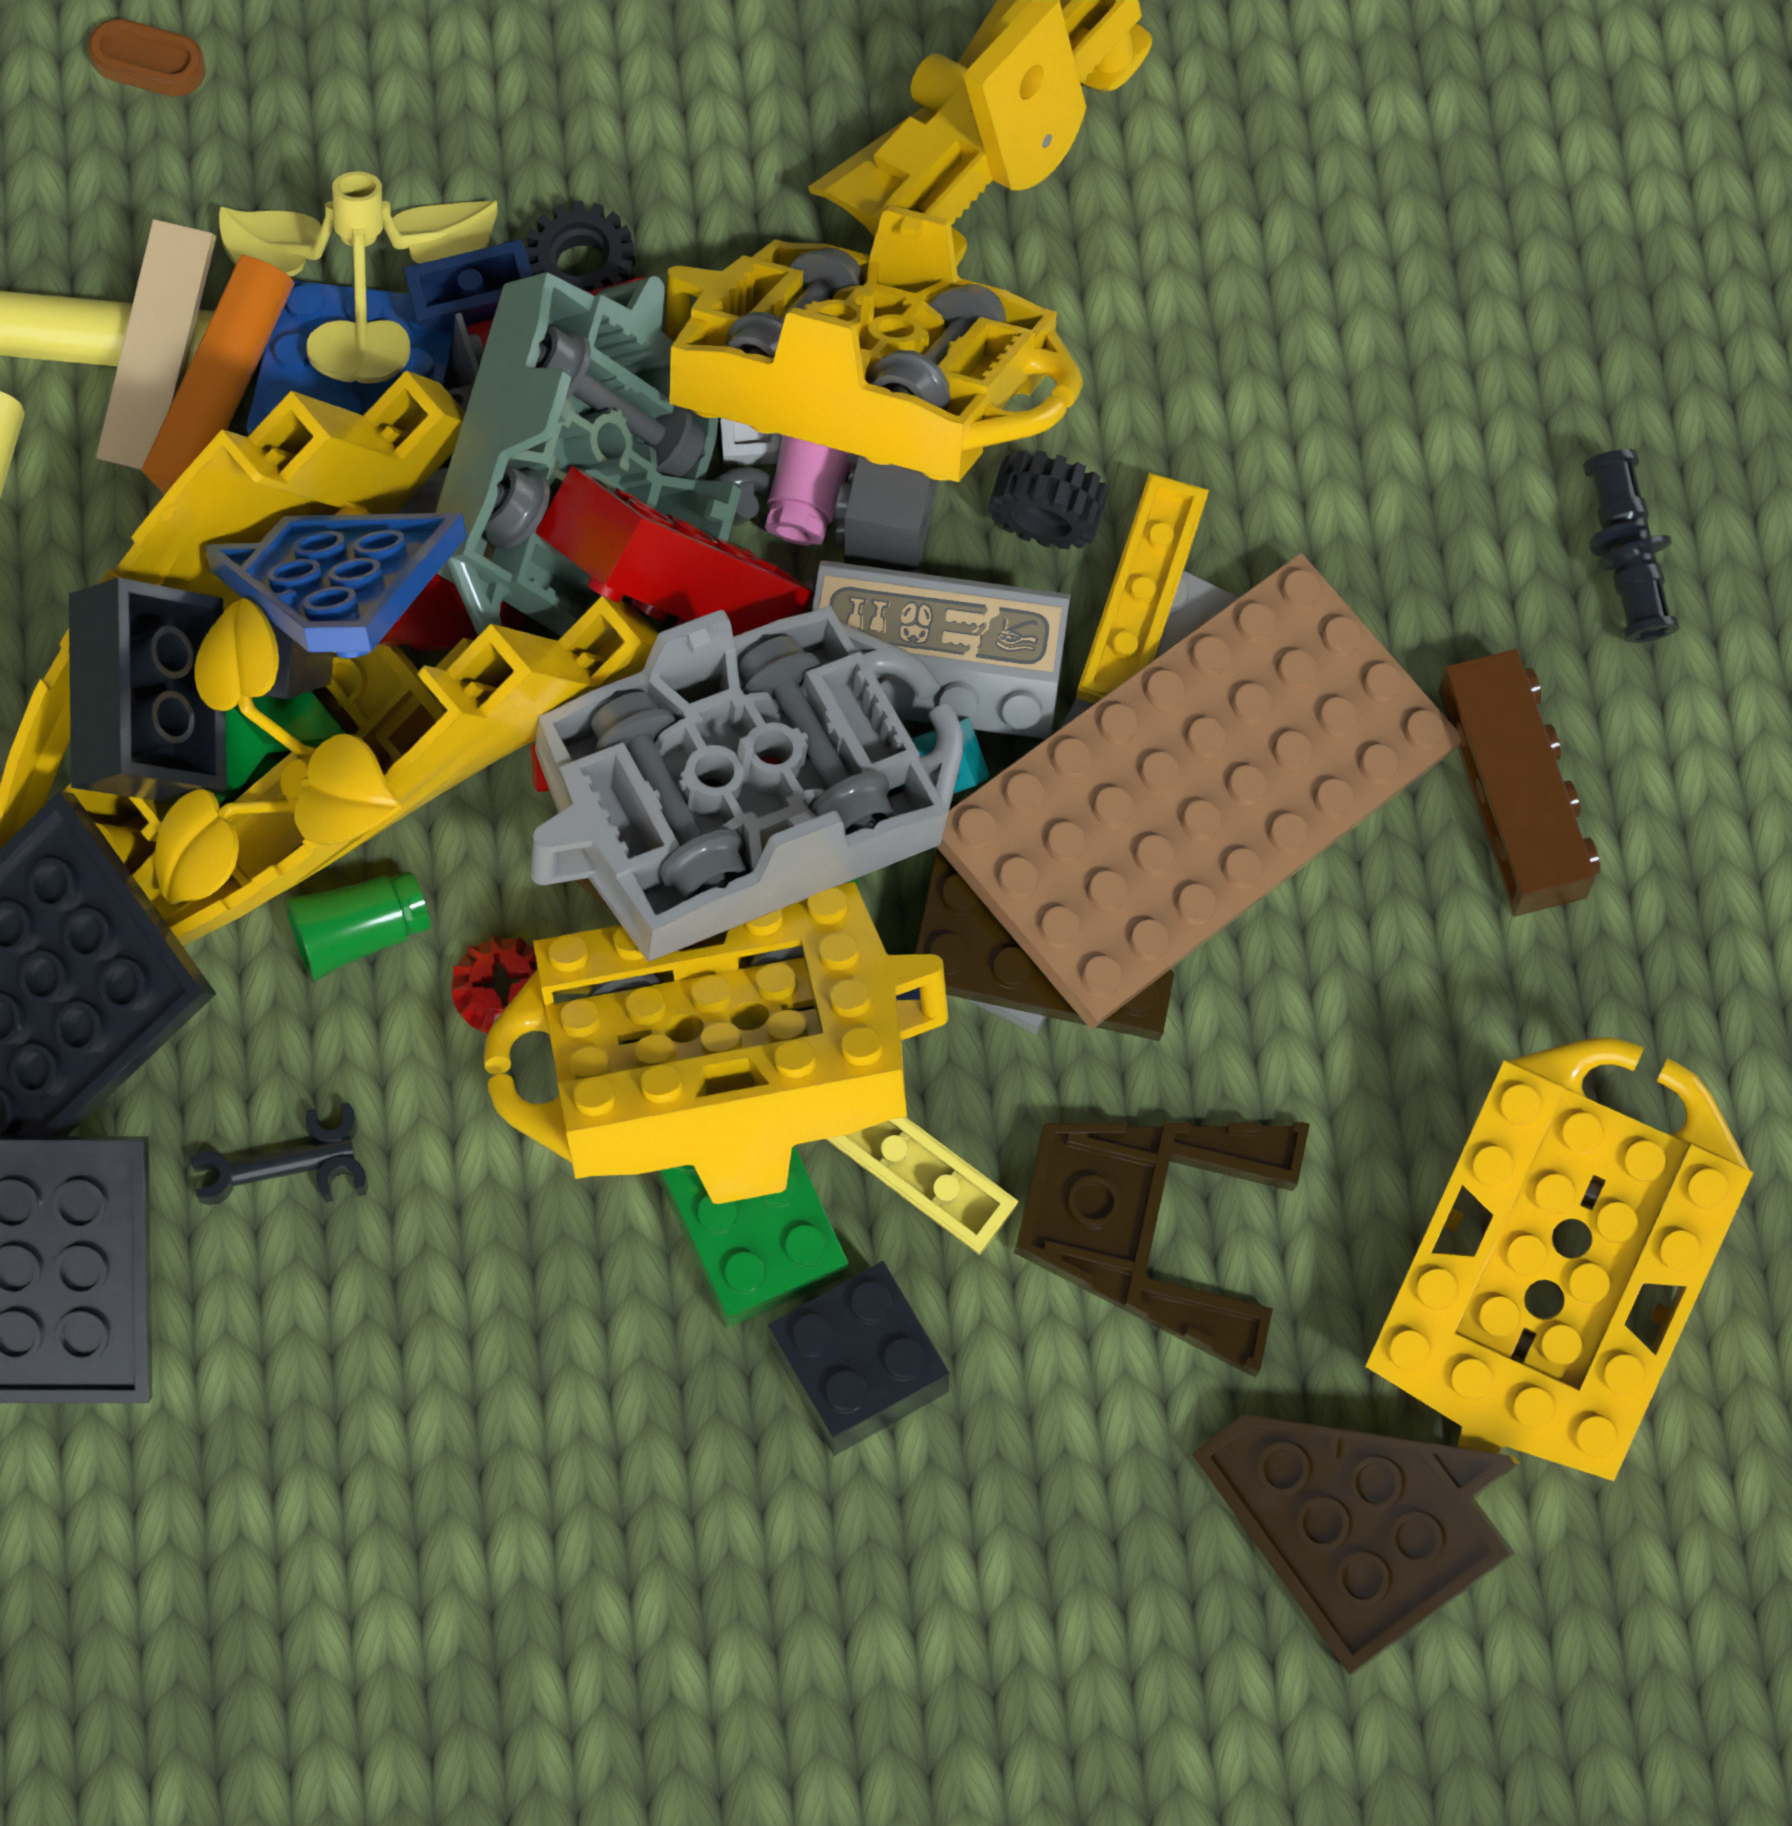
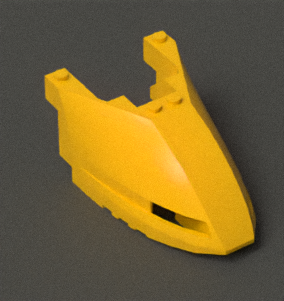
(421, 724)

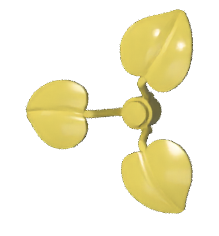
(286, 239)

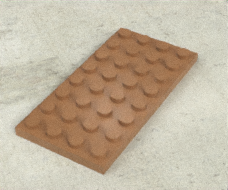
(1195, 789)

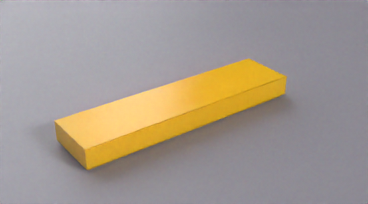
(1143, 585)

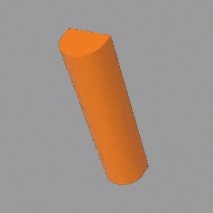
(219, 368)

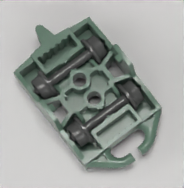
(530, 421)

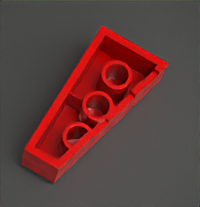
(664, 559)

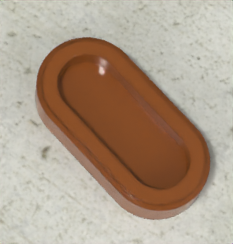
(147, 57)

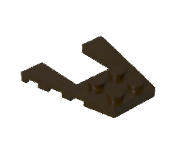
(1098, 1208)

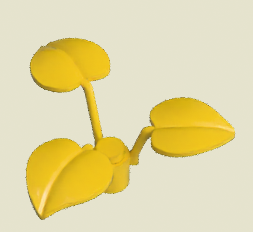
(329, 789)

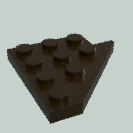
(993, 969)
(1360, 1523)

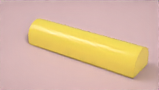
(71, 328)
(931, 1179)

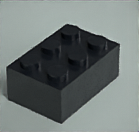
(135, 692)

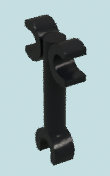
(330, 1154)

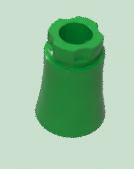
(355, 921)

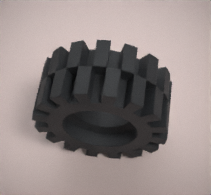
(583, 229)
(1048, 499)

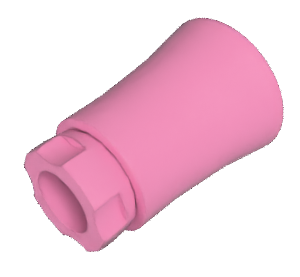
(805, 490)

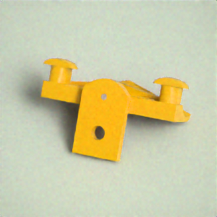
(994, 113)

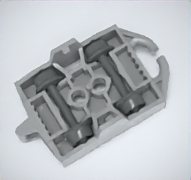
(702, 858)

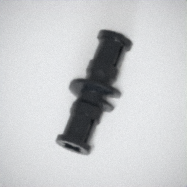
(1629, 546)

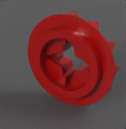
(479, 1005)

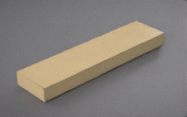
(155, 341)

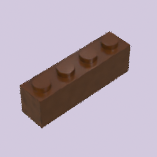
(1518, 782)

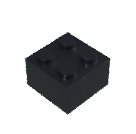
(858, 1358)

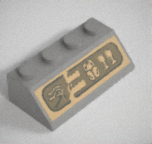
(984, 642)

